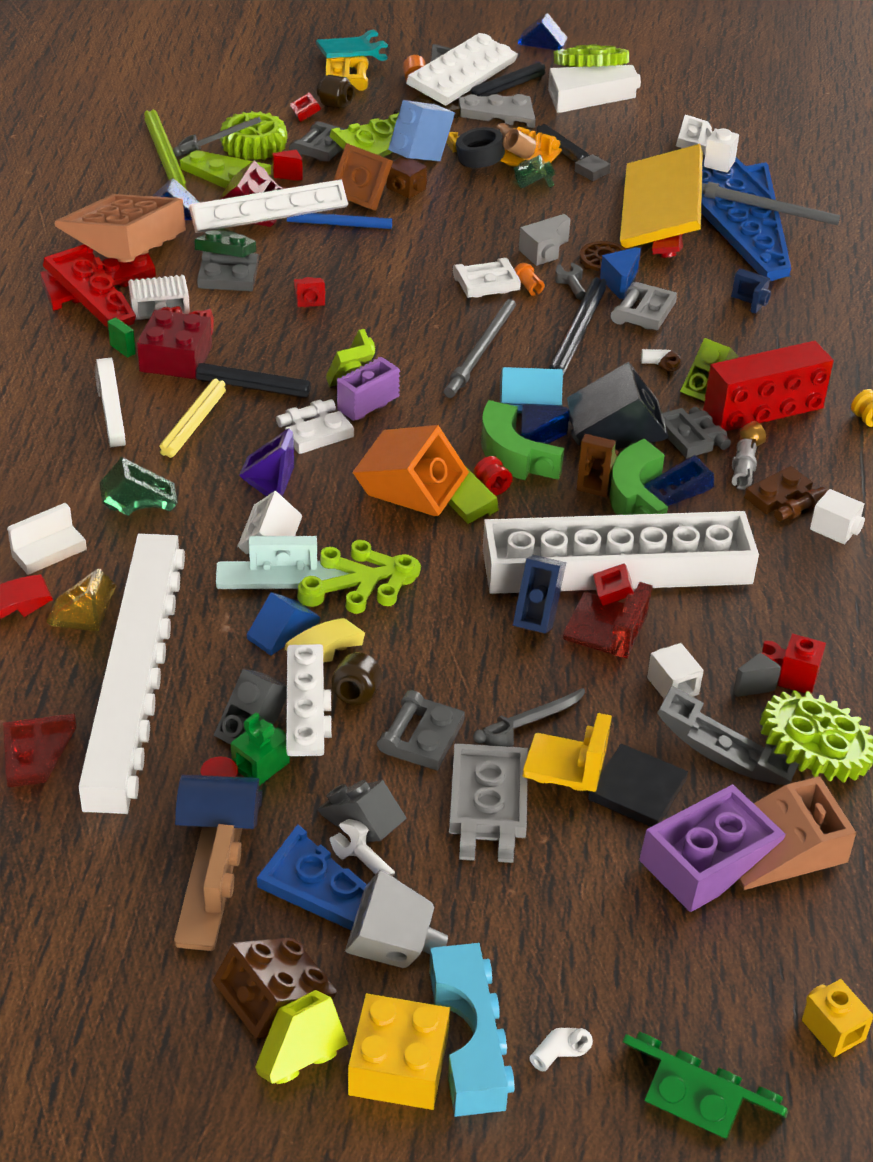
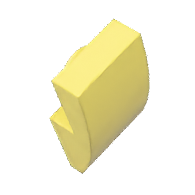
(332, 634)

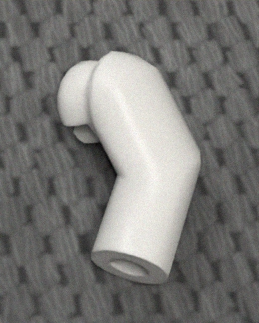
(561, 1043)

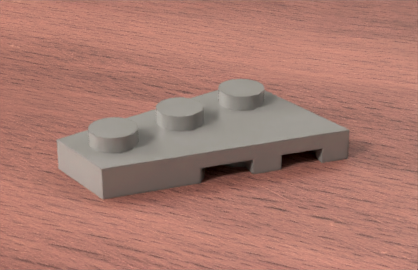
(496, 106)

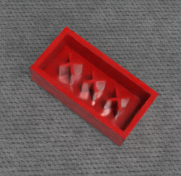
(768, 385)

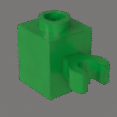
(260, 749)

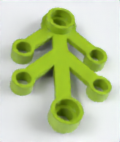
(400, 569)

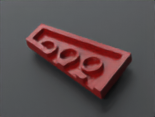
(120, 272)
(87, 281)

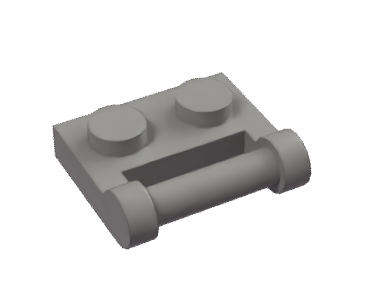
(650, 311)

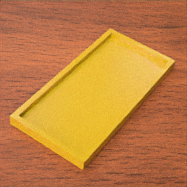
(662, 196)

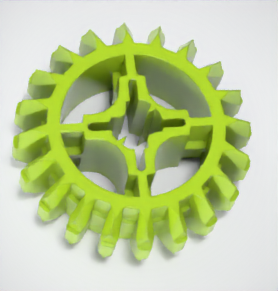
(256, 140)

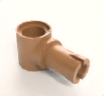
(517, 141)

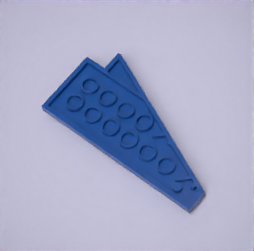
(748, 228)

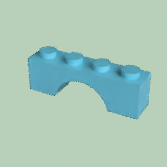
(476, 1071)

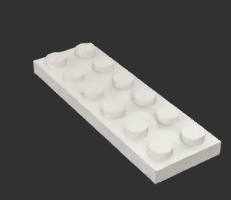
(462, 68)

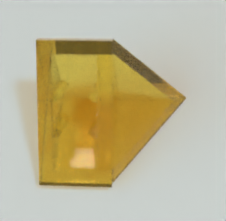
(84, 603)

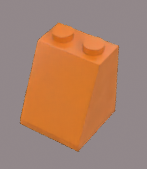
(412, 469)

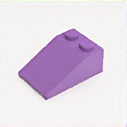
(708, 846)

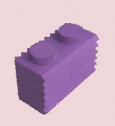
(367, 388)

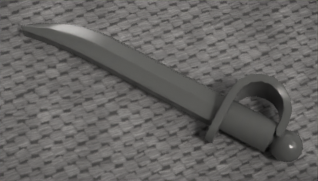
(191, 142)
(502, 732)

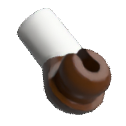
(664, 358)

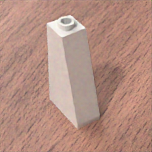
(591, 86)

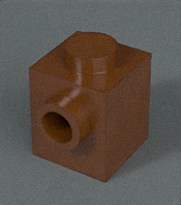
(407, 177)

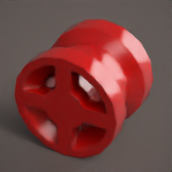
(493, 474)

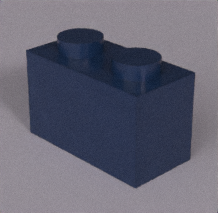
(539, 593)

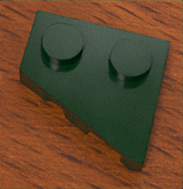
(225, 242)

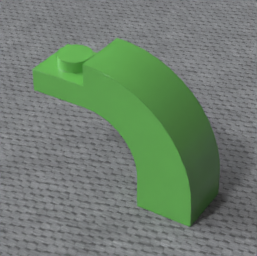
(514, 451)
(630, 472)

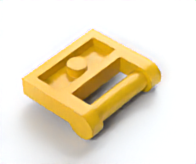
(341, 67)

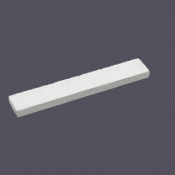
(268, 206)

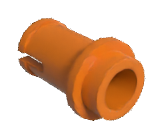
(529, 278)

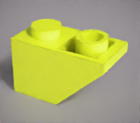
(301, 1035)

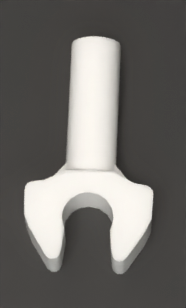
(357, 847)

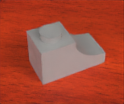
(542, 239)

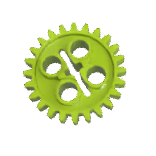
(591, 55)
(818, 736)

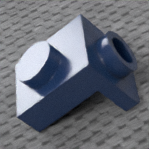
(752, 289)

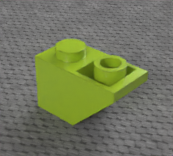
(697, 378)

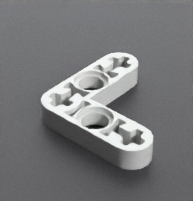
(108, 391)

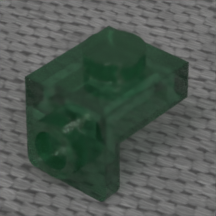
(533, 170)

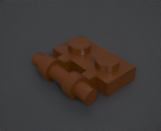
(785, 492)

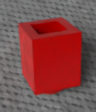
(798, 662)

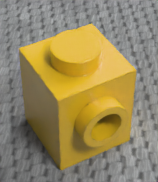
(837, 1017)

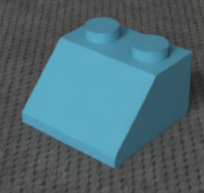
(531, 387)

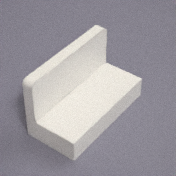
(270, 518)
(45, 539)

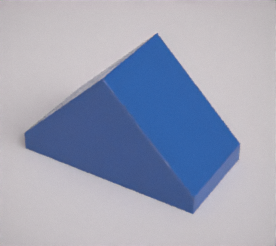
(620, 270)
(280, 622)

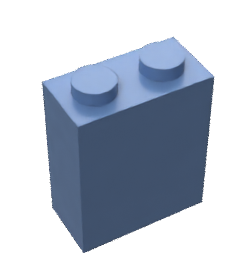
(421, 130)

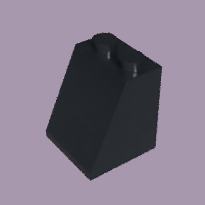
(617, 409)

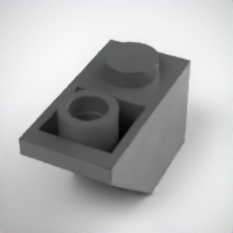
(252, 694)
(366, 803)

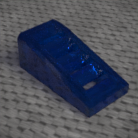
(692, 467)

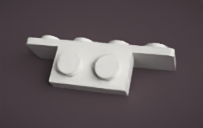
(306, 701)

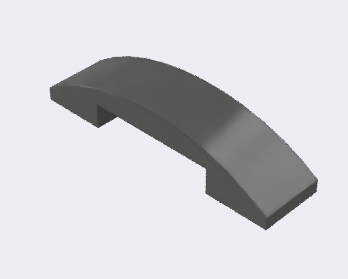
(721, 743)

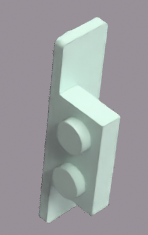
(274, 564)

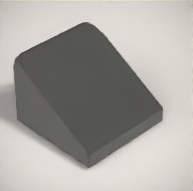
(757, 676)

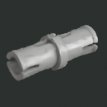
(744, 464)

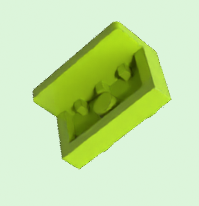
(350, 359)

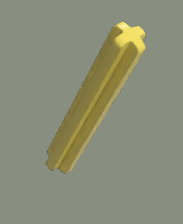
(192, 418)

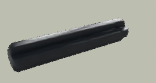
(568, 148)

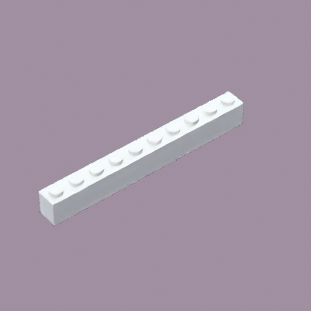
(131, 675)

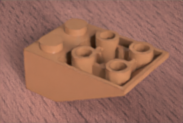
(814, 832)

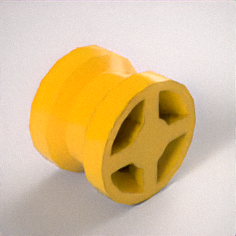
(863, 406)

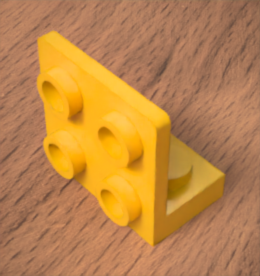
(568, 760)

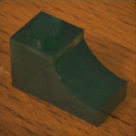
(132, 488)

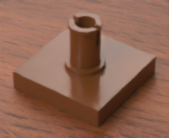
(363, 175)

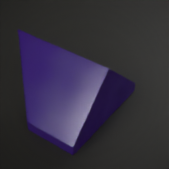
(271, 465)

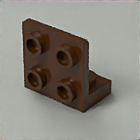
(265, 977)

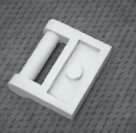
(487, 278)

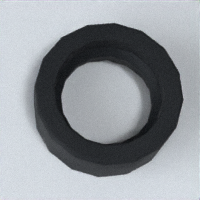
(480, 147)

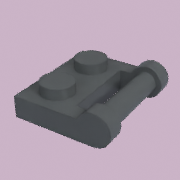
(317, 142)
(228, 272)
(431, 737)

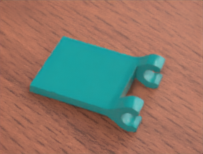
(353, 46)

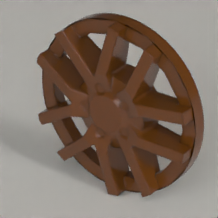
(592, 253)

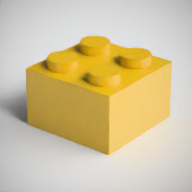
(398, 1051)

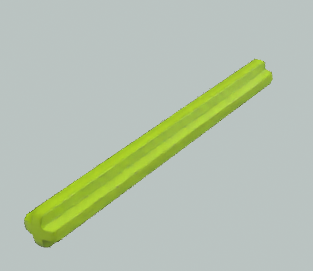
(163, 147)

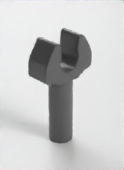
(572, 279)

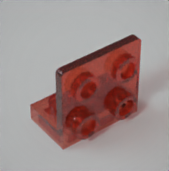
(611, 626)

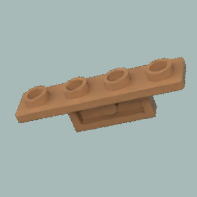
(208, 887)

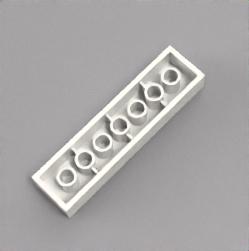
(655, 548)

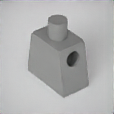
(393, 923)

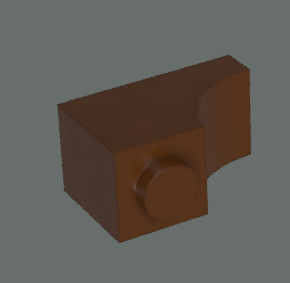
(596, 465)

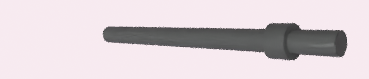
(713, 190)
(462, 374)

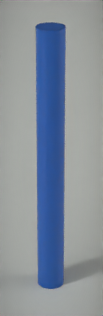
(343, 220)

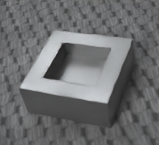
(592, 167)

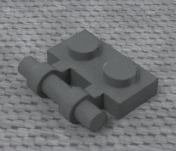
(694, 432)

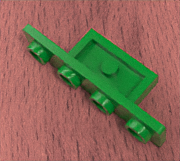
(697, 1094)

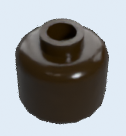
(335, 91)
(356, 678)

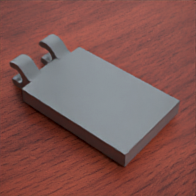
(488, 797)

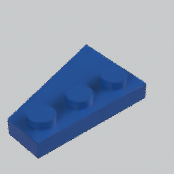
(312, 880)

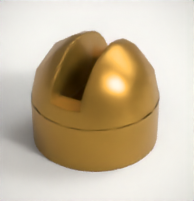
(754, 432)

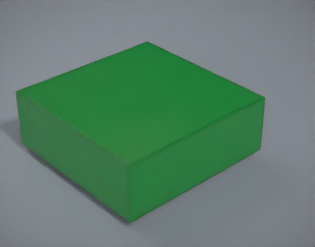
(121, 337)

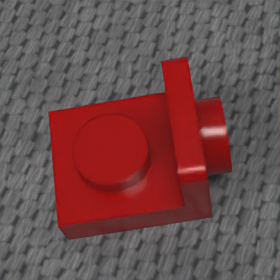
(309, 292)

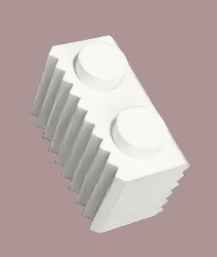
(158, 293)

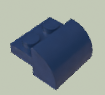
(218, 800)

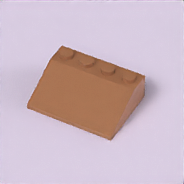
(125, 224)

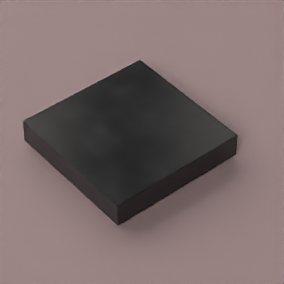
(638, 785)

